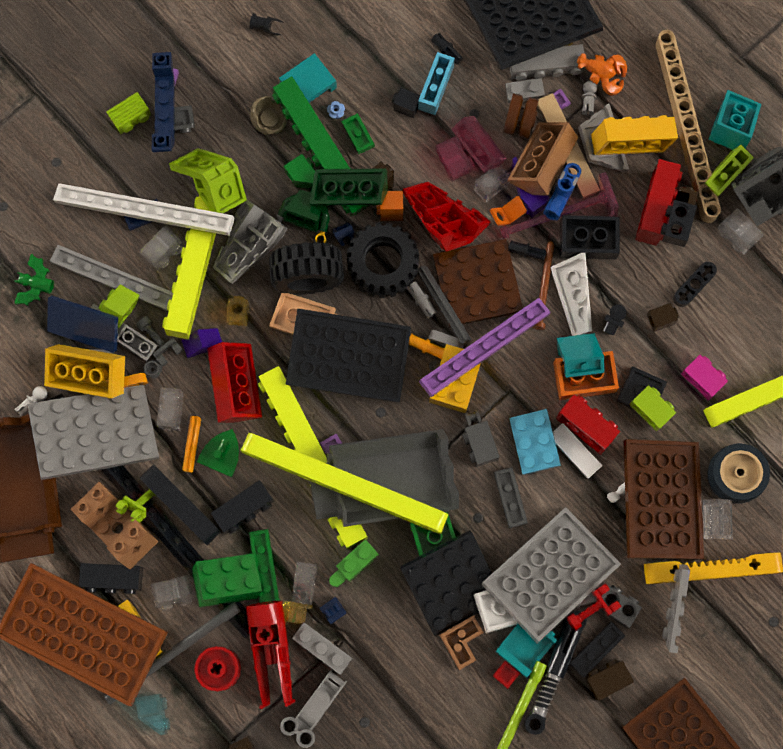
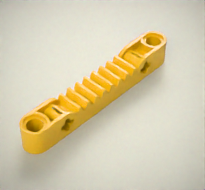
(765, 564)

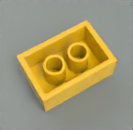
(457, 394)

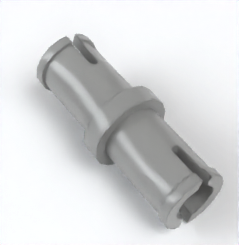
(421, 299)

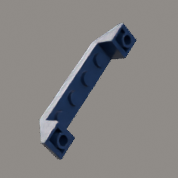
(164, 135)

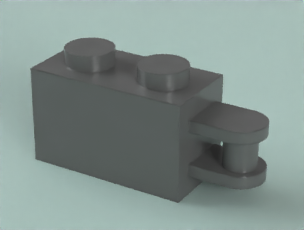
(479, 440)

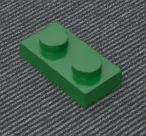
(358, 133)

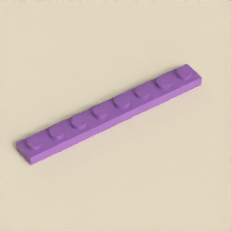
(484, 347)

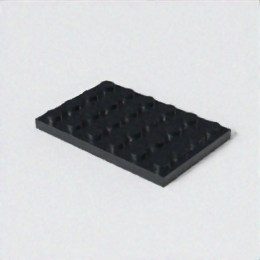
(348, 355)

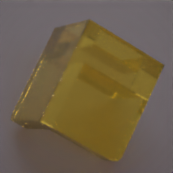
(295, 612)

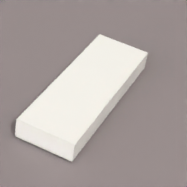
(576, 451)

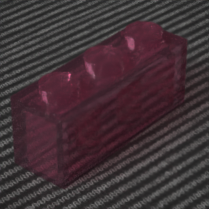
(478, 143)

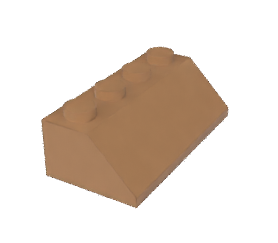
(543, 157)

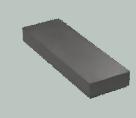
(510, 497)

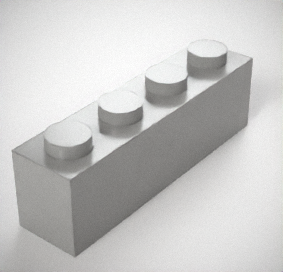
(554, 63)

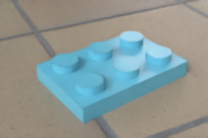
(535, 441)

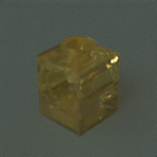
(237, 319)

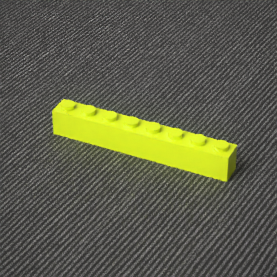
(190, 280)

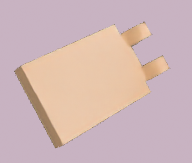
(286, 311)

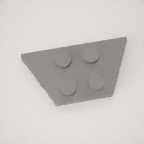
(613, 161)

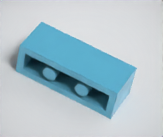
(436, 83)

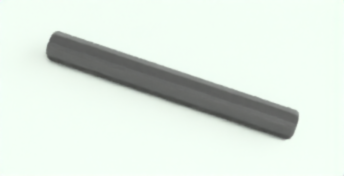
(444, 305)

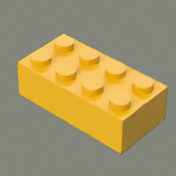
(634, 135)
(84, 371)

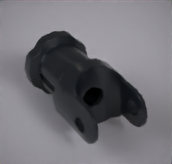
(263, 23)

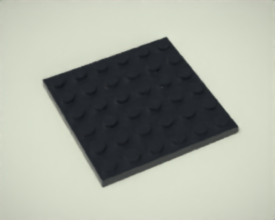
(531, 27)

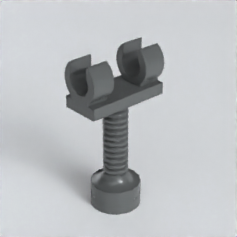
(145, 324)

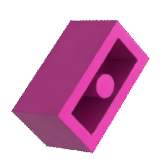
(704, 377)

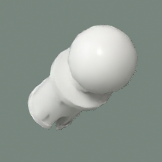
(38, 394)

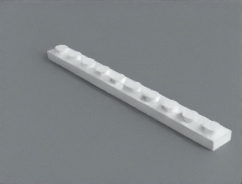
(144, 209)

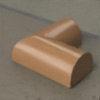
(457, 638)

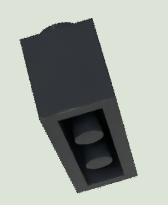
(242, 508)
(110, 578)

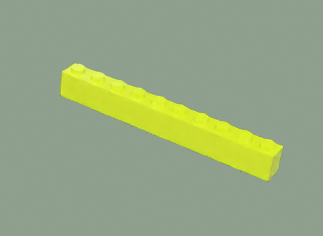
(303, 438)

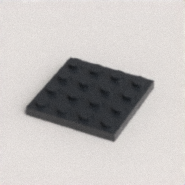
(447, 581)

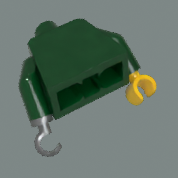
(299, 212)

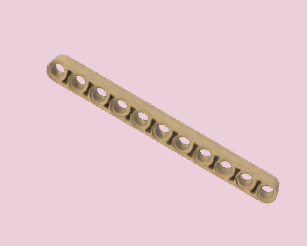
(689, 116)

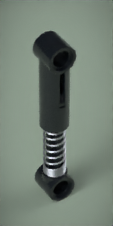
(555, 671)

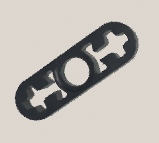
(694, 276)

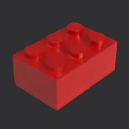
(588, 424)

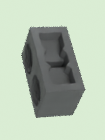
(618, 615)

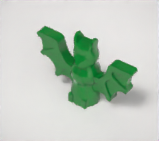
(37, 282)

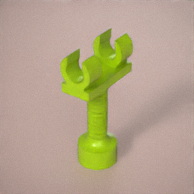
(136, 507)

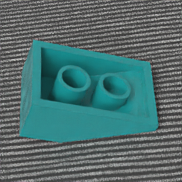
(735, 121)

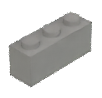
(322, 648)

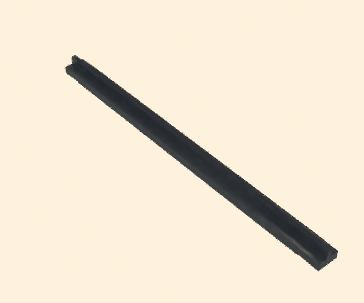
(166, 531)

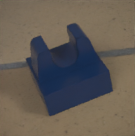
(343, 231)
(333, 610)

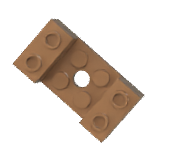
(99, 513)

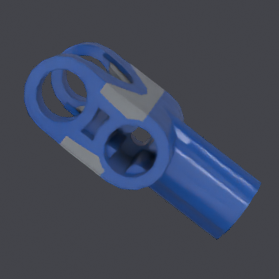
(562, 192)

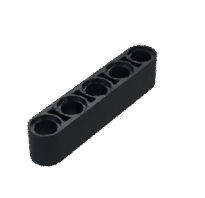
(180, 504)

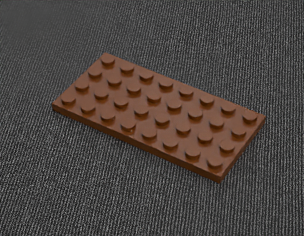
(81, 634)

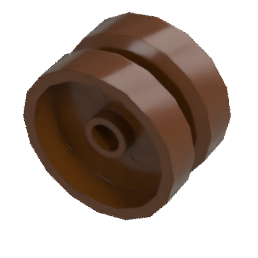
(522, 116)

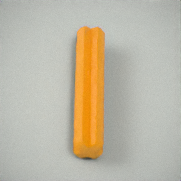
(191, 444)

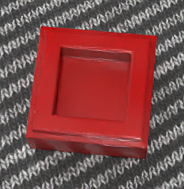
(506, 674)

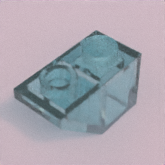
(152, 712)

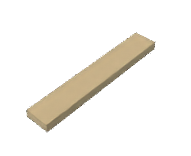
(552, 113)

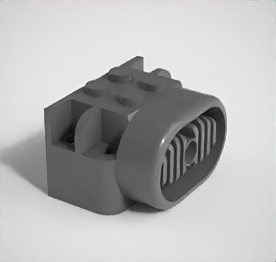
(757, 191)

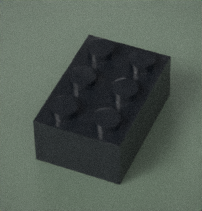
(590, 235)

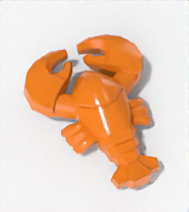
(604, 71)

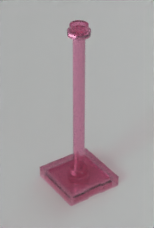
(605, 197)

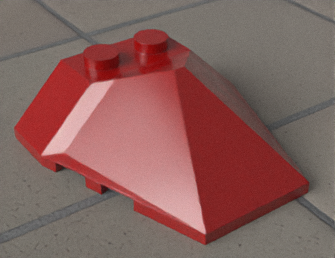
(445, 219)

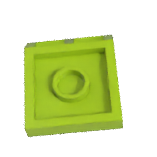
(214, 177)

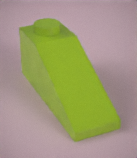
(728, 169)

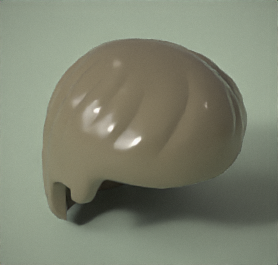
(267, 116)

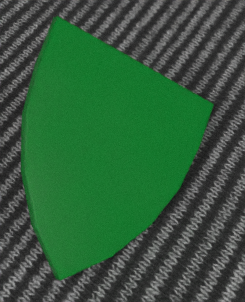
(221, 453)

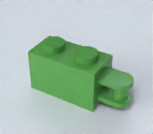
(354, 564)

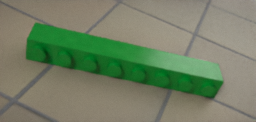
(311, 131)

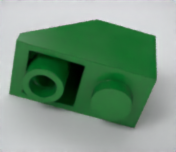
(300, 172)

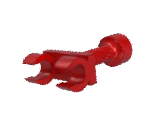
(575, 620)

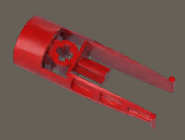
(267, 649)

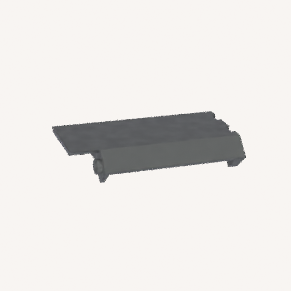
(406, 464)

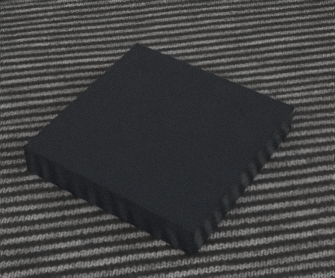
(636, 382)

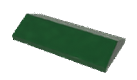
(349, 187)

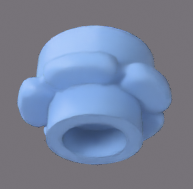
(336, 114)

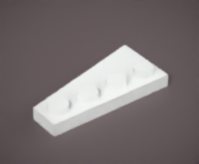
(573, 290)

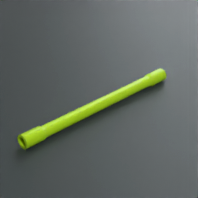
(534, 678)

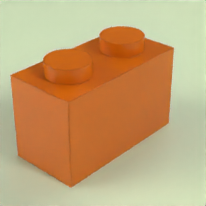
(391, 207)

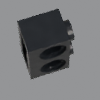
(682, 224)

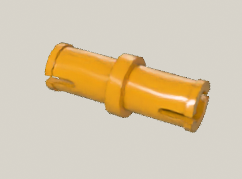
(426, 346)

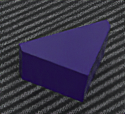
(200, 341)

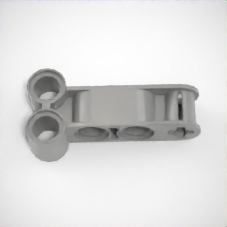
(315, 708)

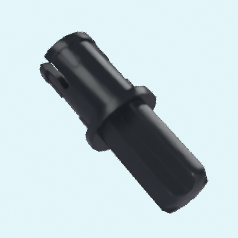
(446, 47)
(526, 250)

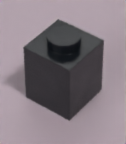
(406, 102)

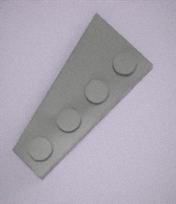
(673, 628)

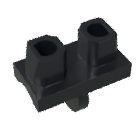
(617, 314)

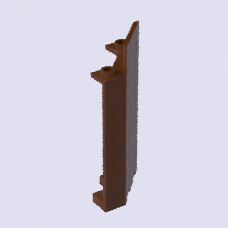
(26, 502)

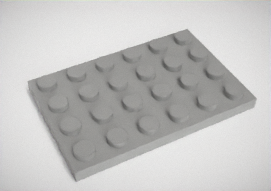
(92, 432)
(551, 574)

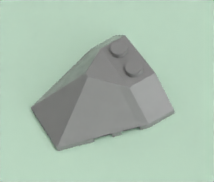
(248, 242)

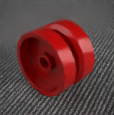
(206, 665)

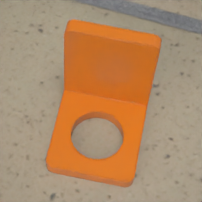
(509, 212)

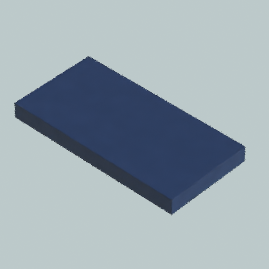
(82, 324)

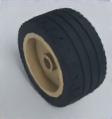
(724, 477)

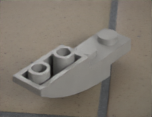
(133, 340)

